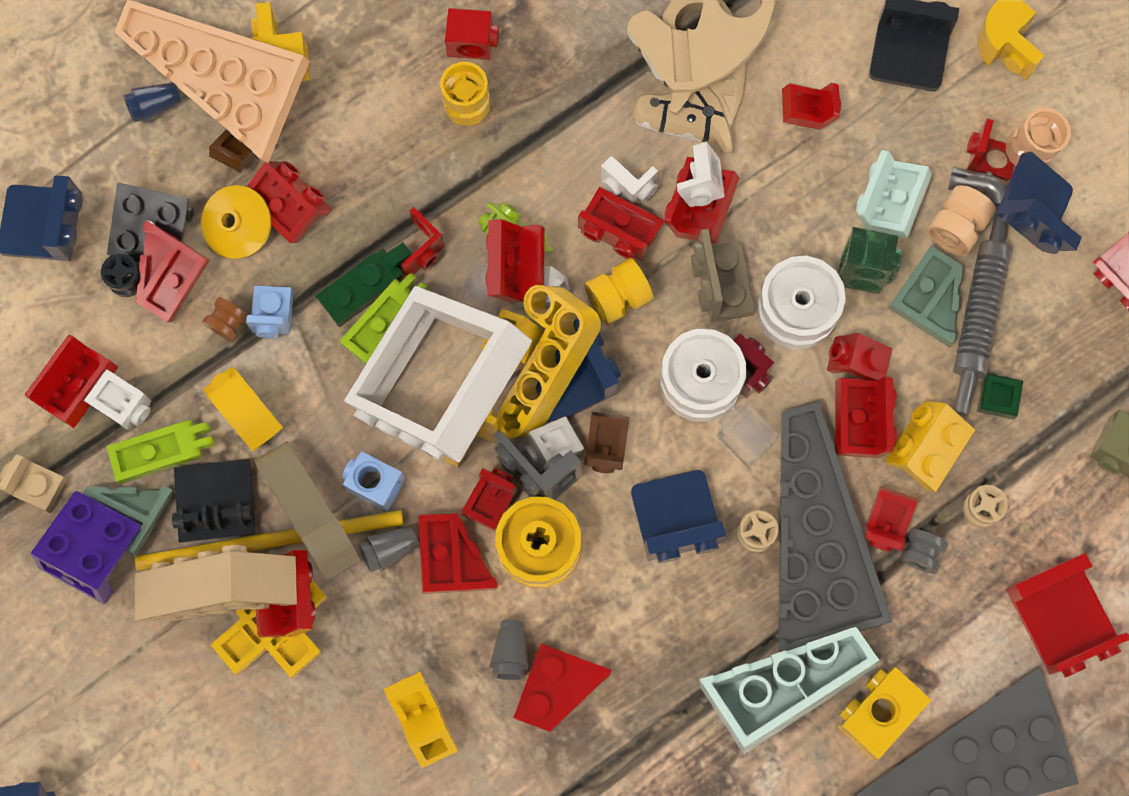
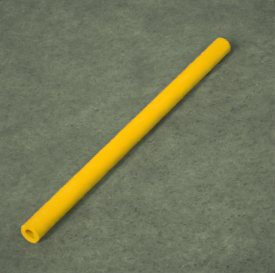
(272, 539)

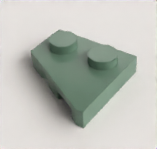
(931, 296)
(138, 505)

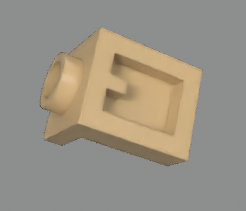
(31, 483)

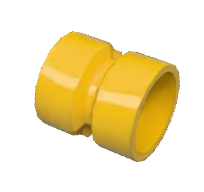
(465, 93)
(618, 291)

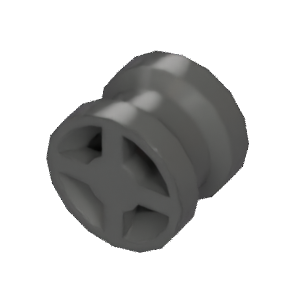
(923, 551)

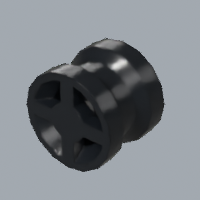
(116, 269)

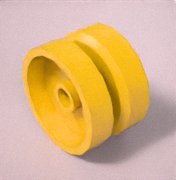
(533, 520)

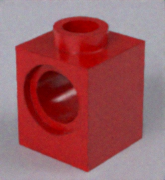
(470, 34)

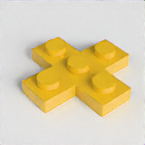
(242, 646)

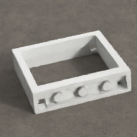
(475, 395)

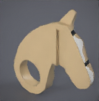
(698, 56)

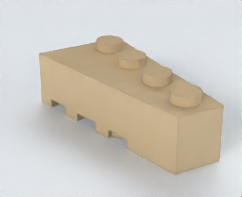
(214, 584)

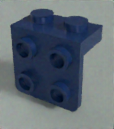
(1036, 205)
(41, 220)
(591, 384)
(677, 516)

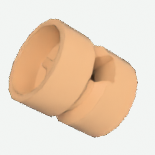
(1042, 132)
(962, 217)

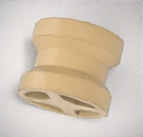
(991, 501)
(763, 527)

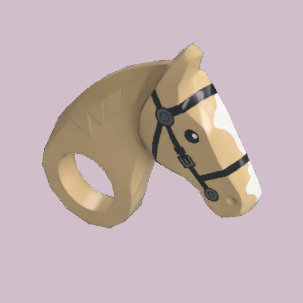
(707, 112)

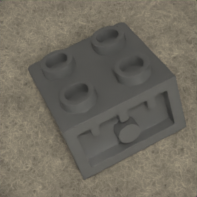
(559, 472)

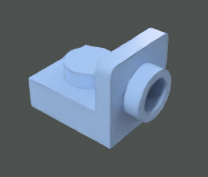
(271, 311)

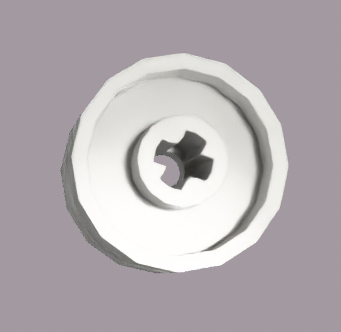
(803, 281)
(706, 353)

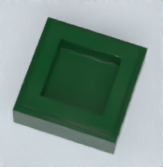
(1000, 396)

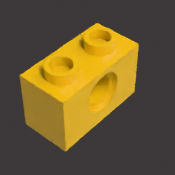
(904, 702)

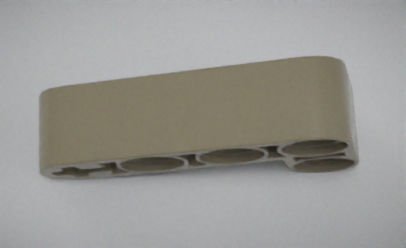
(307, 511)

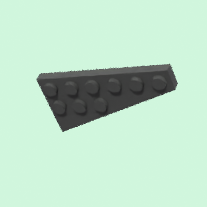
(823, 555)
(997, 750)

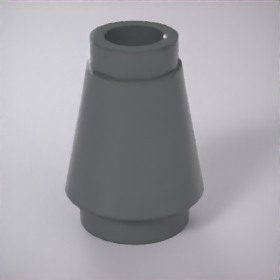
(387, 548)
(510, 653)

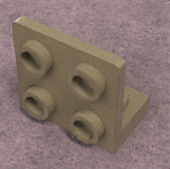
(723, 280)

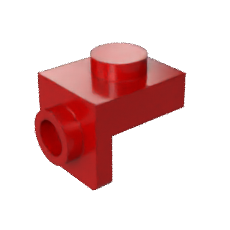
(811, 106)
(859, 357)
(490, 498)
(889, 519)

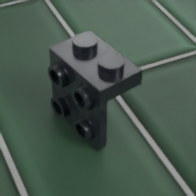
(912, 43)

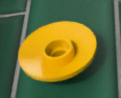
(250, 226)

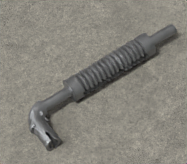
(984, 292)

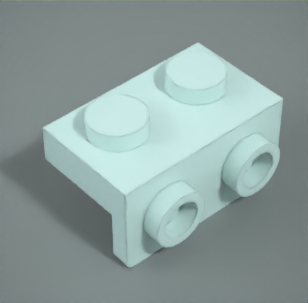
(892, 195)

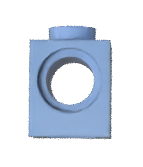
(388, 487)

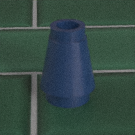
(151, 101)

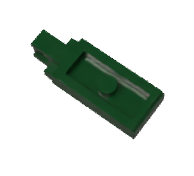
(363, 284)

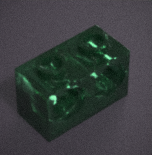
(869, 260)

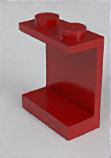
(1065, 617)

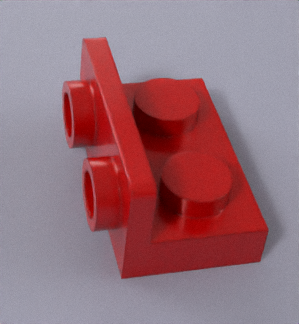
(289, 198)

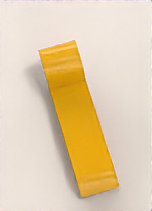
(523, 406)

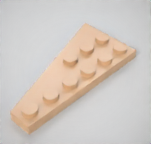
(228, 75)

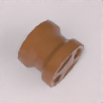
(225, 319)

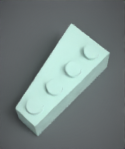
(776, 691)

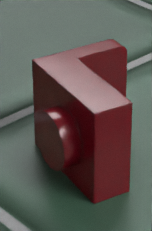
(757, 364)

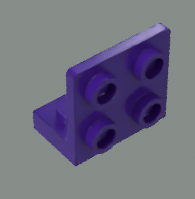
(85, 545)

